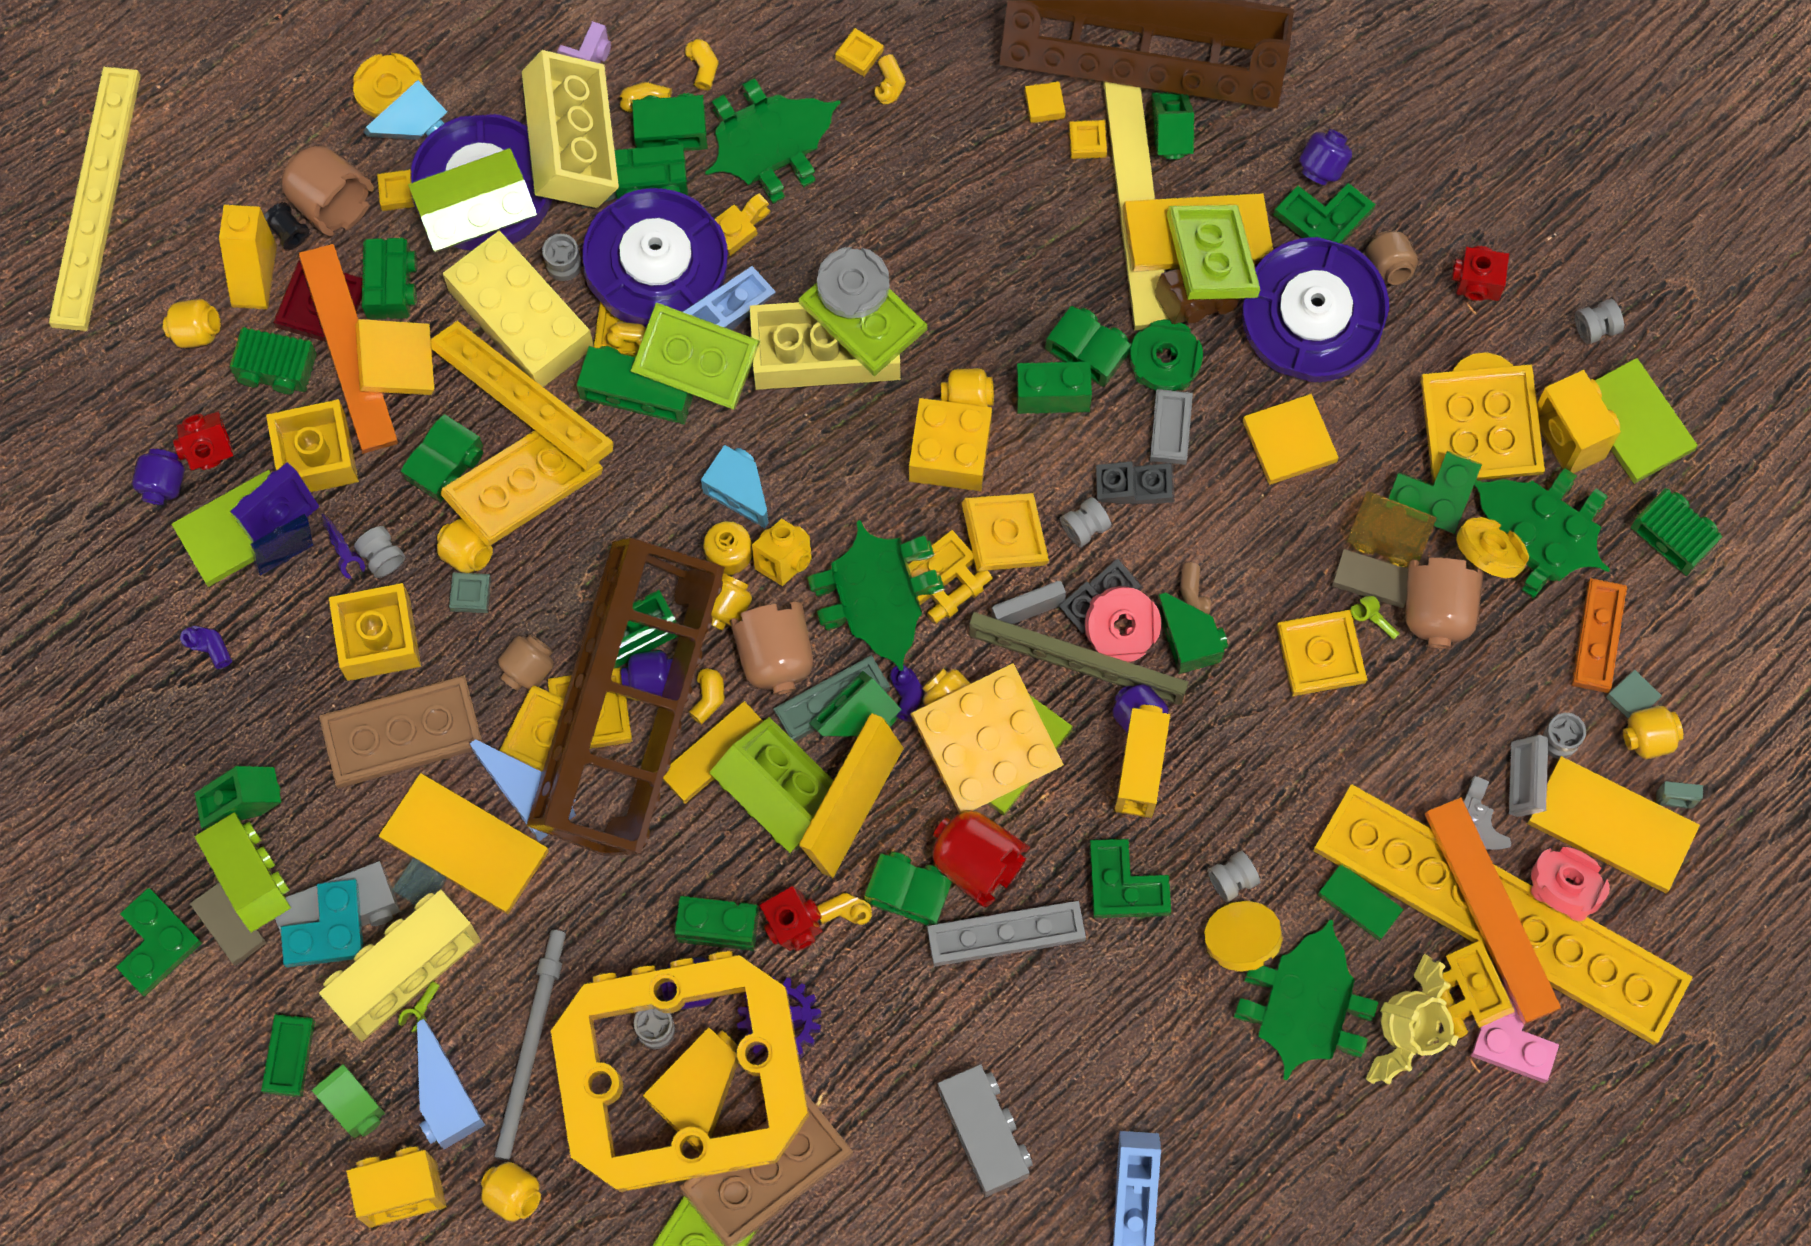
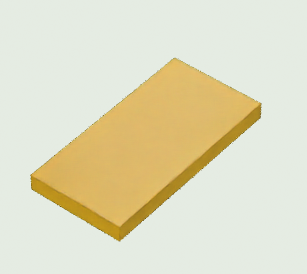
(1151, 237)
(515, 486)
(851, 795)
(1614, 825)
(464, 843)

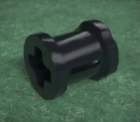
(286, 226)

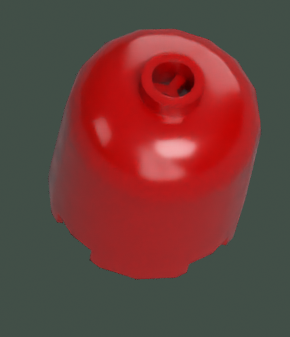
(977, 854)

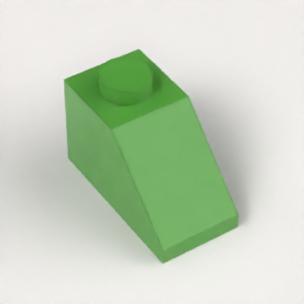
(349, 1102)

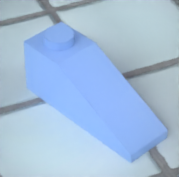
(732, 301)
(514, 778)
(442, 1097)
(1136, 1188)

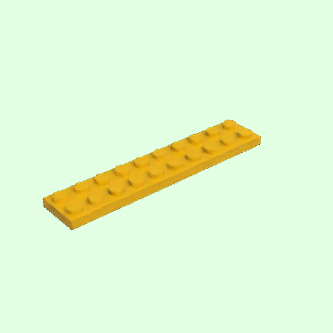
(1577, 956)

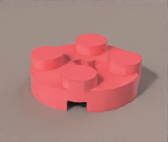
(1138, 637)
(1575, 900)

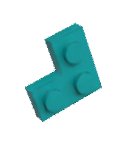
(335, 936)

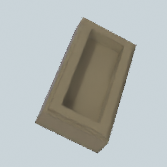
(1372, 578)
(226, 926)

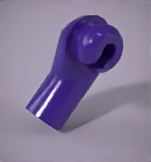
(207, 641)
(909, 690)

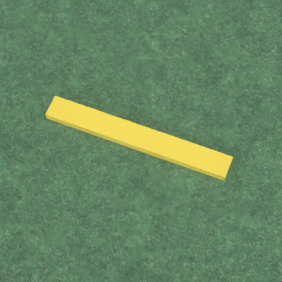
(1133, 183)
(94, 199)

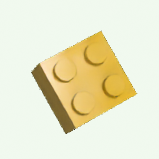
(1577, 422)
(315, 444)
(950, 444)
(374, 632)
(396, 1187)

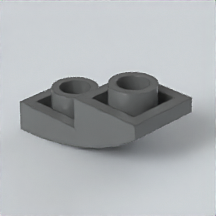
(1135, 484)
(1079, 602)

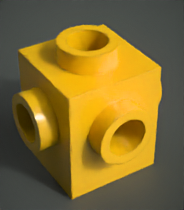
(782, 552)

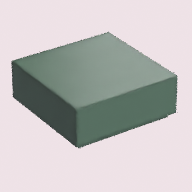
(470, 592)
(1633, 694)
(1679, 795)

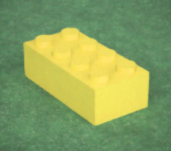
(569, 129)
(518, 309)
(802, 352)
(399, 964)

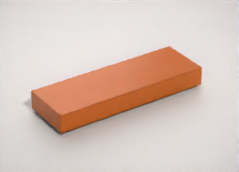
(1599, 635)

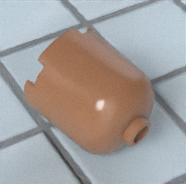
(326, 189)
(1443, 600)
(774, 647)

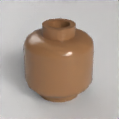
(1392, 256)
(525, 662)

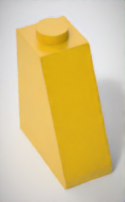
(247, 255)
(1142, 761)
(696, 1085)

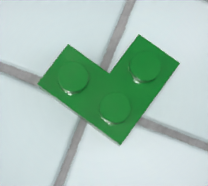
(1334, 222)
(1448, 494)
(1117, 892)
(165, 943)

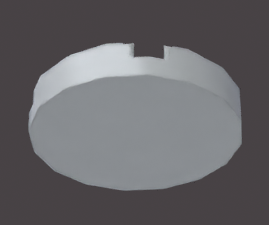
(853, 282)

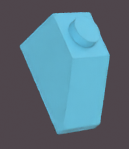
(408, 116)
(736, 484)

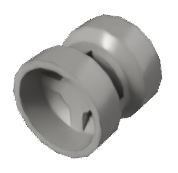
(562, 249)
(1599, 321)
(1085, 522)
(378, 550)
(1567, 728)
(1233, 876)
(653, 1021)

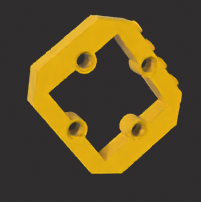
(579, 1064)

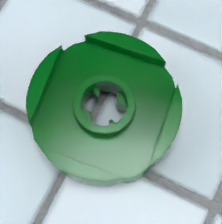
(1166, 376)

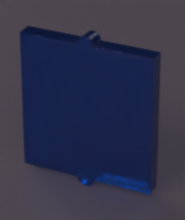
(282, 544)

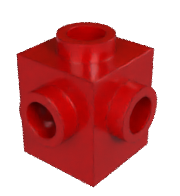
(1481, 273)
(203, 441)
(792, 919)

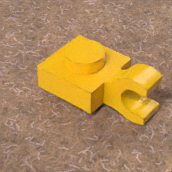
(739, 225)

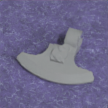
(1482, 816)

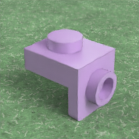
(594, 47)

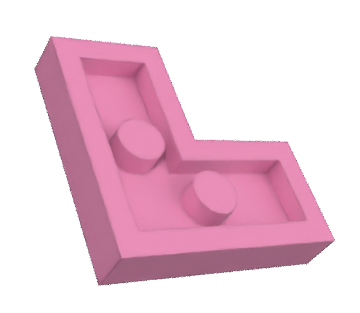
(1513, 1049)

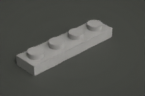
(1006, 933)

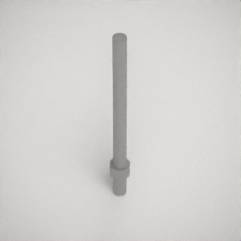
(548, 971)

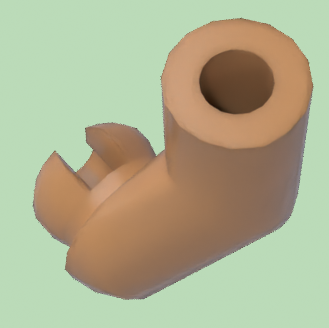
(1190, 587)

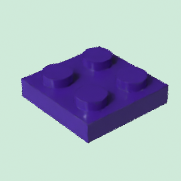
(274, 503)

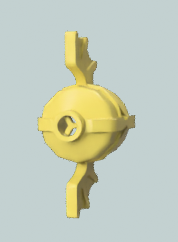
(1413, 1023)

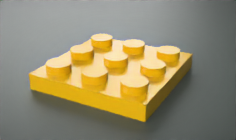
(1485, 418)
(987, 739)

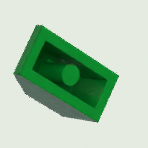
(1173, 124)
(1190, 634)
(853, 706)
(241, 790)

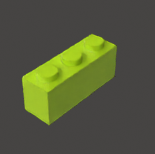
(244, 871)

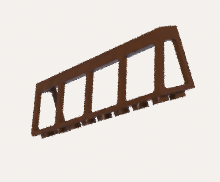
(1218, 22)
(592, 681)

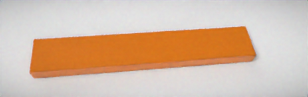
(338, 323)
(1492, 911)

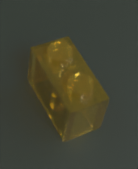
(1391, 530)

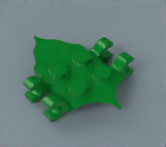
(769, 137)
(1552, 531)
(878, 592)
(1308, 1002)

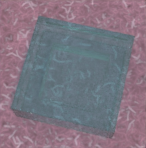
(418, 882)

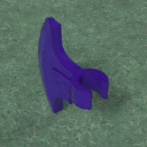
(341, 547)

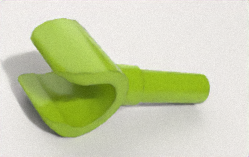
(1372, 611)
(420, 1007)

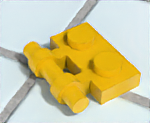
(950, 561)
(1480, 986)

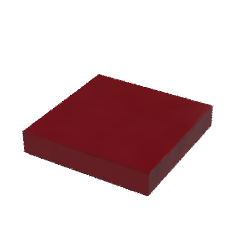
(297, 308)

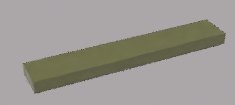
(1075, 657)

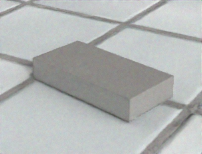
(1171, 427)
(1030, 603)
(1528, 776)

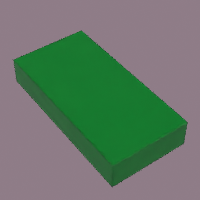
(1360, 902)
(288, 1055)

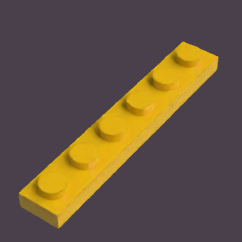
(522, 395)

